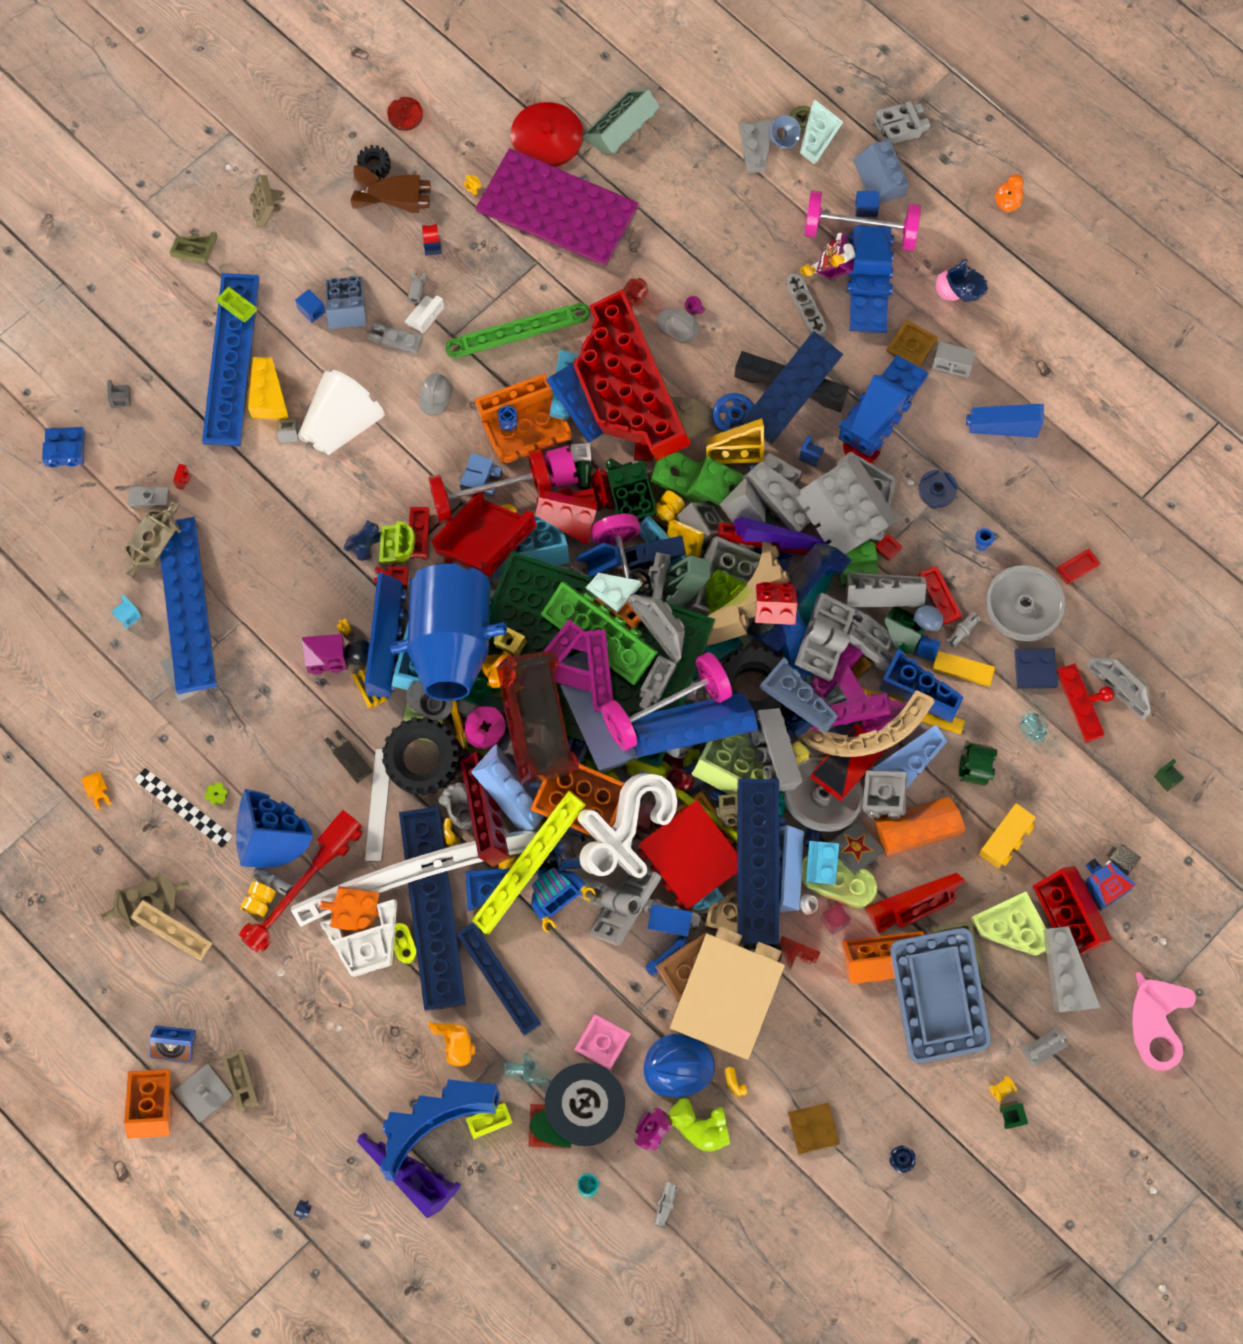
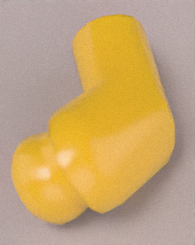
(738, 1090)

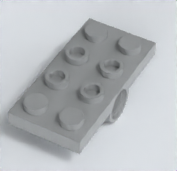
(825, 637)
(623, 907)

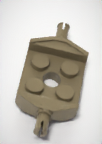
(144, 552)
(158, 889)

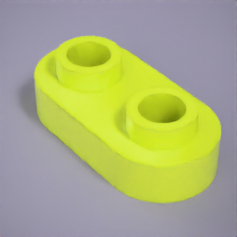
(403, 944)

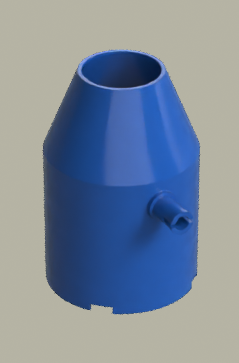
(448, 629)

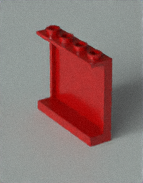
(483, 534)
(690, 855)

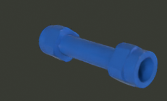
(679, 943)

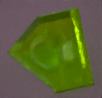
(722, 589)

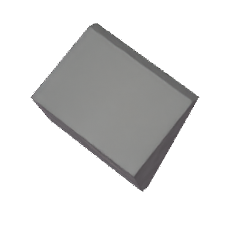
(744, 503)

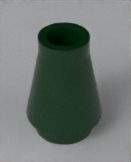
(583, 472)

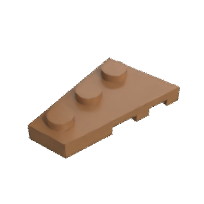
(678, 967)

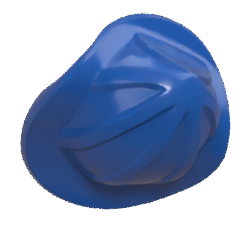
(678, 1066)

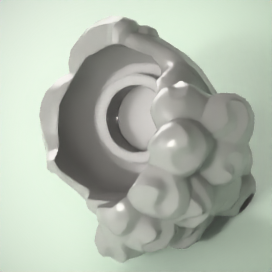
(457, 806)

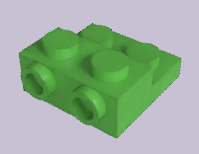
(863, 561)

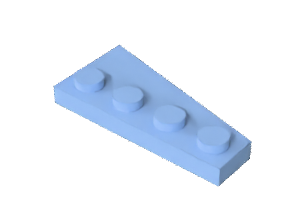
(914, 755)

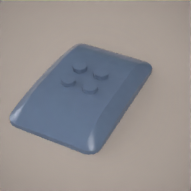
(940, 995)

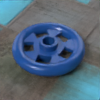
(720, 407)

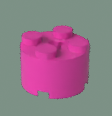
(561, 467)
(490, 718)

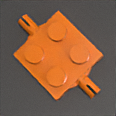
(352, 909)

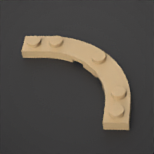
(875, 740)

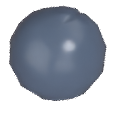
(929, 618)

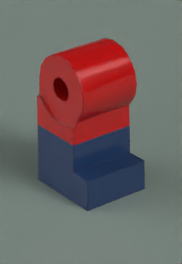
(431, 239)

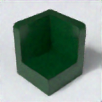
(1168, 776)

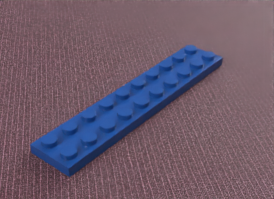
(230, 366)
(187, 610)

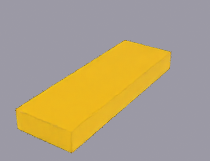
(963, 668)

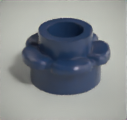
(302, 1209)

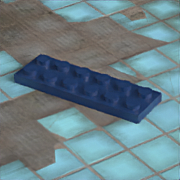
(794, 385)

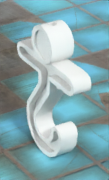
(615, 842)

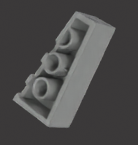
(778, 496)
(1067, 974)

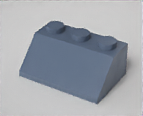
(882, 171)

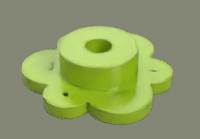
(216, 789)

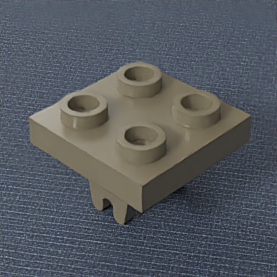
(264, 200)

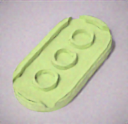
(850, 889)

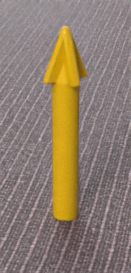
(458, 724)

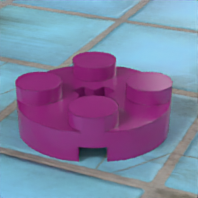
(652, 1129)

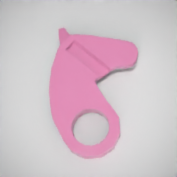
(1151, 1005)

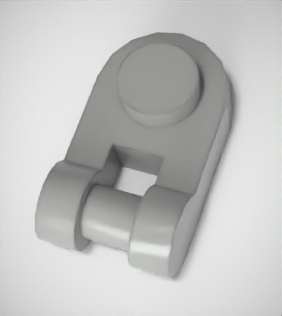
(590, 883)

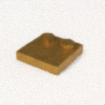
(912, 343)
(813, 1128)

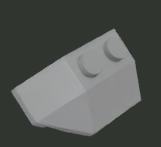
(661, 624)
(1126, 684)

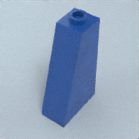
(1007, 420)

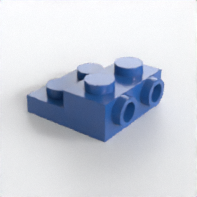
(63, 447)

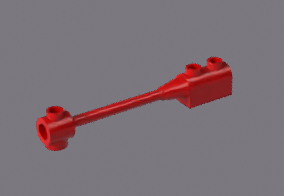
(333, 842)

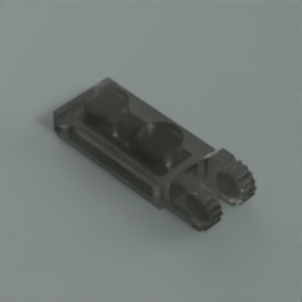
(349, 758)

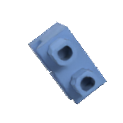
(479, 472)

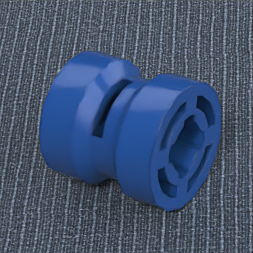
(510, 421)

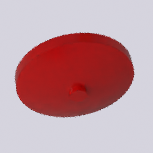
(547, 133)

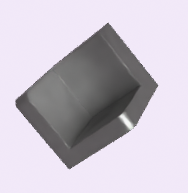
(118, 395)

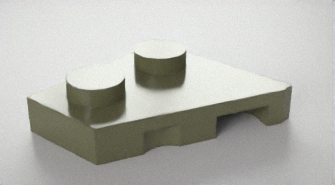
(193, 247)

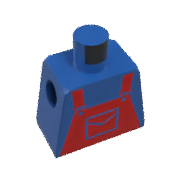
(1107, 883)

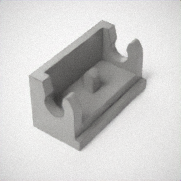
(954, 359)

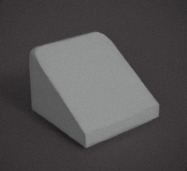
(287, 431)

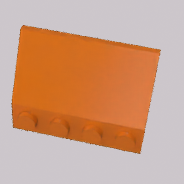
(593, 788)

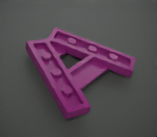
(595, 645)
(858, 705)

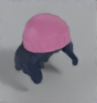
(961, 283)

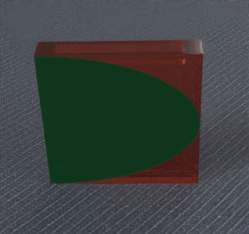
(541, 1133)

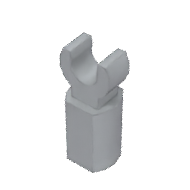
(416, 287)

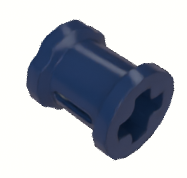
(812, 835)

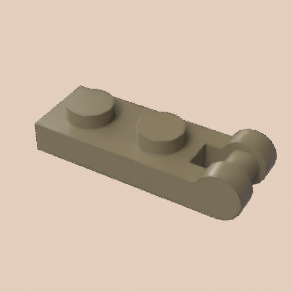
(240, 1079)

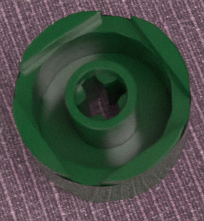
(977, 764)

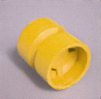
(669, 506)
(258, 898)

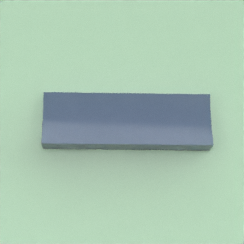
(592, 725)

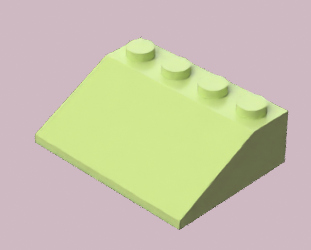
(726, 761)

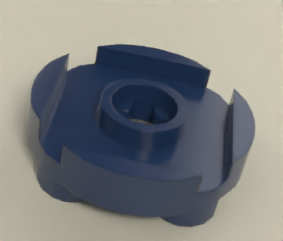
(937, 499)

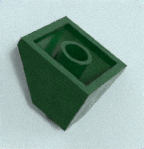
(903, 630)

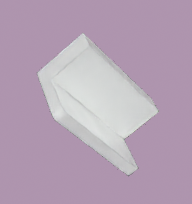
(425, 314)

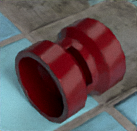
(680, 779)

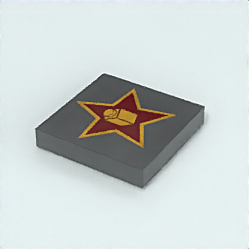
(857, 848)

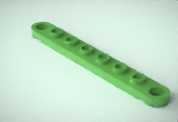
(517, 330)

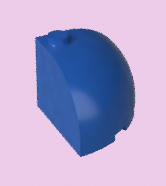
(269, 832)

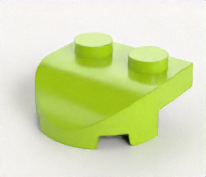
(396, 543)

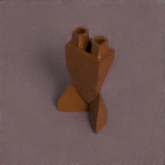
(398, 191)

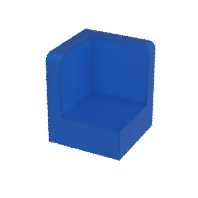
(867, 204)
(310, 306)
(810, 452)

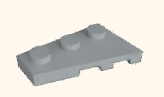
(755, 144)

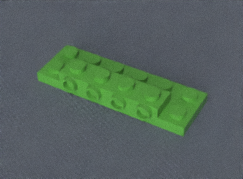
(625, 646)

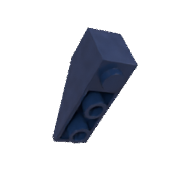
(644, 554)

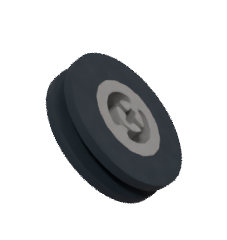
(605, 1118)

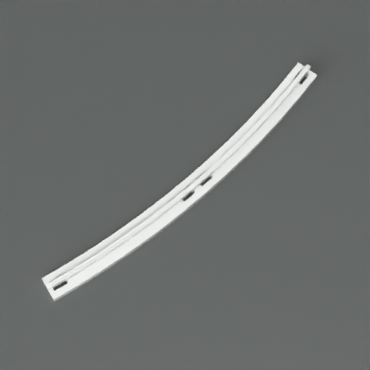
(409, 871)

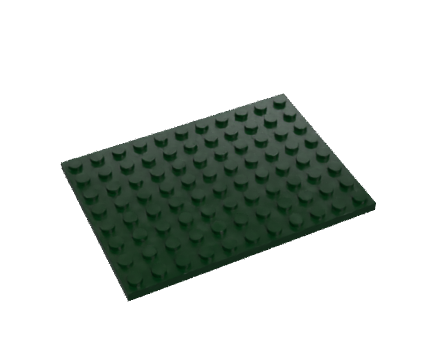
(519, 601)

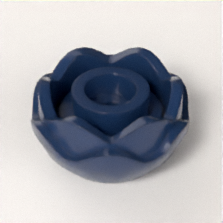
(902, 1152)

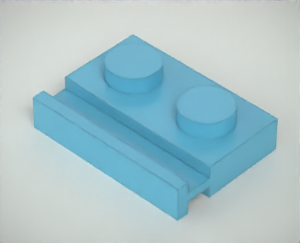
(822, 862)

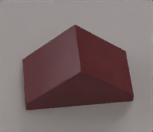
(643, 822)

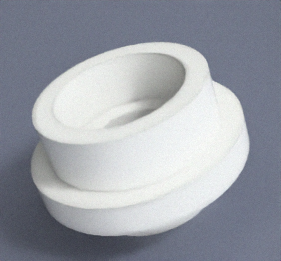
(808, 904)

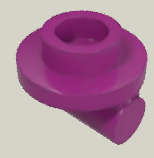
(693, 305)

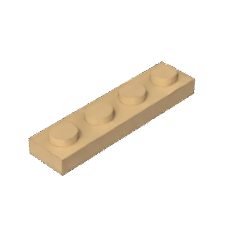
(171, 930)

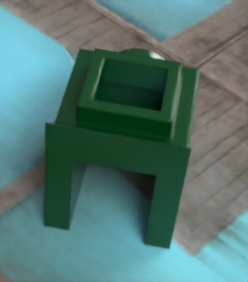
(1013, 1114)

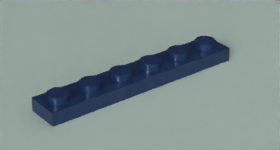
(498, 979)

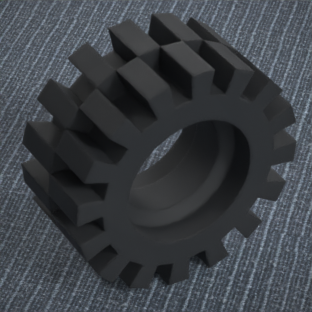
(375, 153)

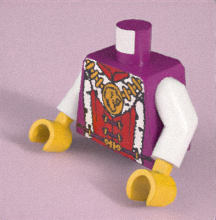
(835, 260)

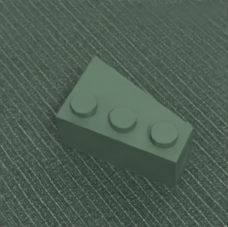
(685, 580)

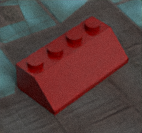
(1071, 905)

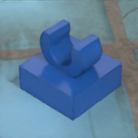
(928, 648)

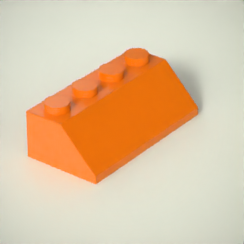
(920, 826)
(870, 957)

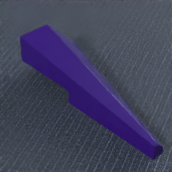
(762, 532)
(421, 1186)

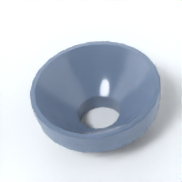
(791, 128)

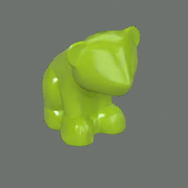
(704, 1134)

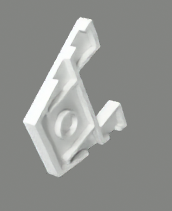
(366, 949)

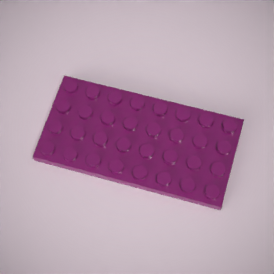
(557, 207)

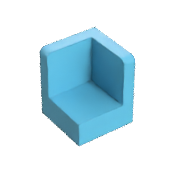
(126, 612)

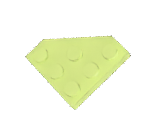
(1013, 925)

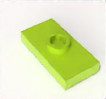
(236, 304)

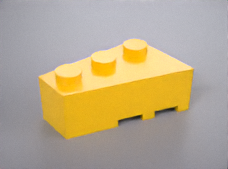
(738, 444)

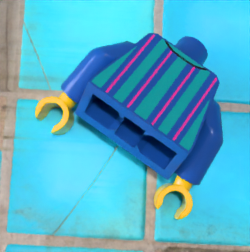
(555, 891)

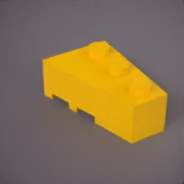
(265, 391)

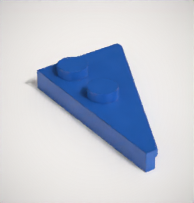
(481, 885)

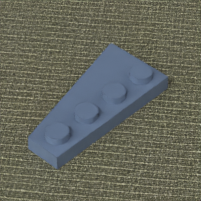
(791, 690)

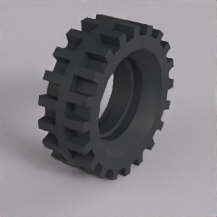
(394, 755)

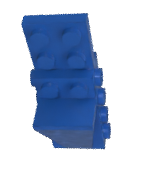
(870, 278)
(882, 406)

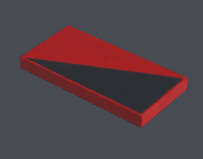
(841, 774)

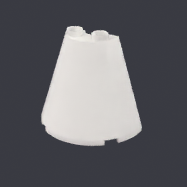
(338, 412)

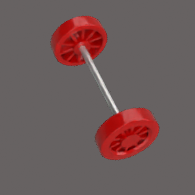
(441, 499)

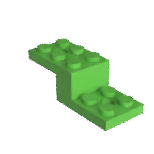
(695, 480)

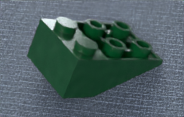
(632, 490)

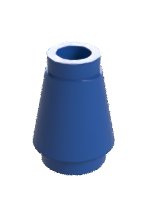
(984, 538)

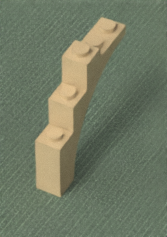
(733, 617)

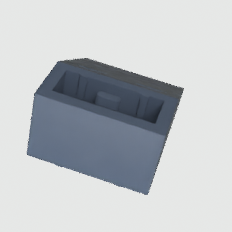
(345, 302)

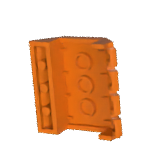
(534, 426)

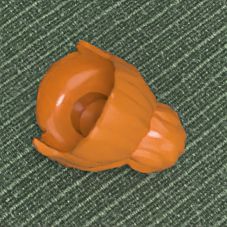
(1013, 201)

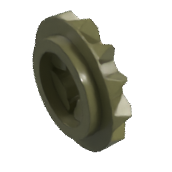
(799, 113)

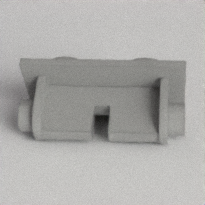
(1045, 1047)

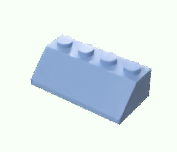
(502, 783)
(790, 868)

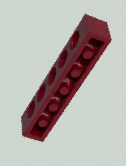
(485, 816)

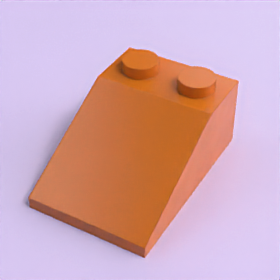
(148, 1104)

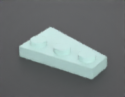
(819, 131)

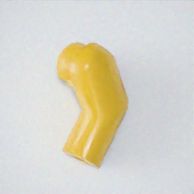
(448, 835)

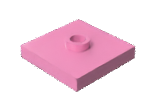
(602, 1042)

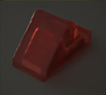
(792, 949)

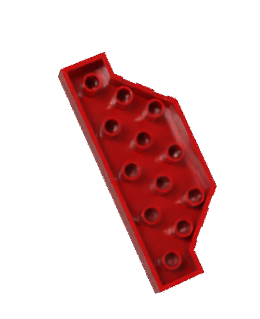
(626, 382)

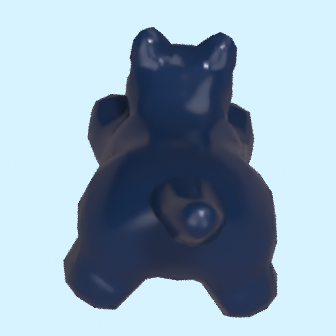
(363, 540)

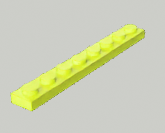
(528, 862)

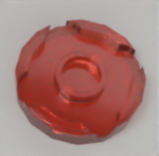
(405, 113)

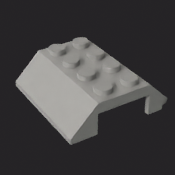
(846, 506)

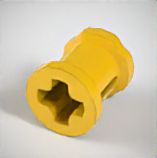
(1003, 1088)

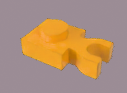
(95, 787)

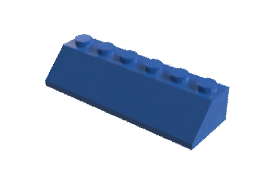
(384, 630)
(693, 724)

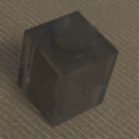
(1123, 858)

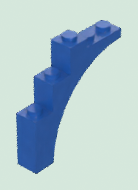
(457, 1100)

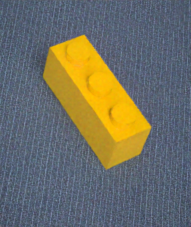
(1008, 836)

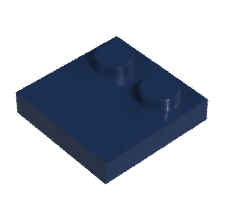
(1035, 668)

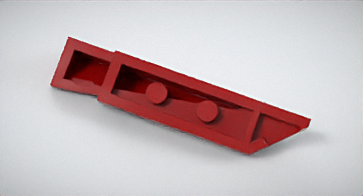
(914, 903)

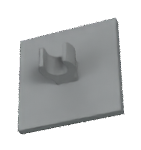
(203, 1093)

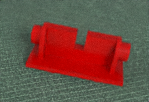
(600, 483)

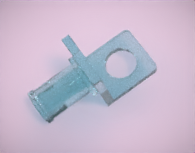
(525, 1070)

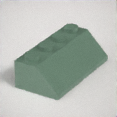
(621, 120)

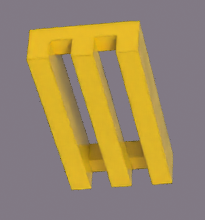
(376, 702)

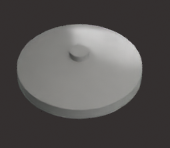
(1025, 603)
(819, 808)

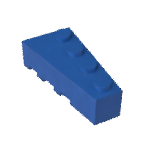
(906, 677)

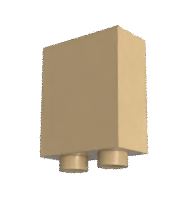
(728, 993)

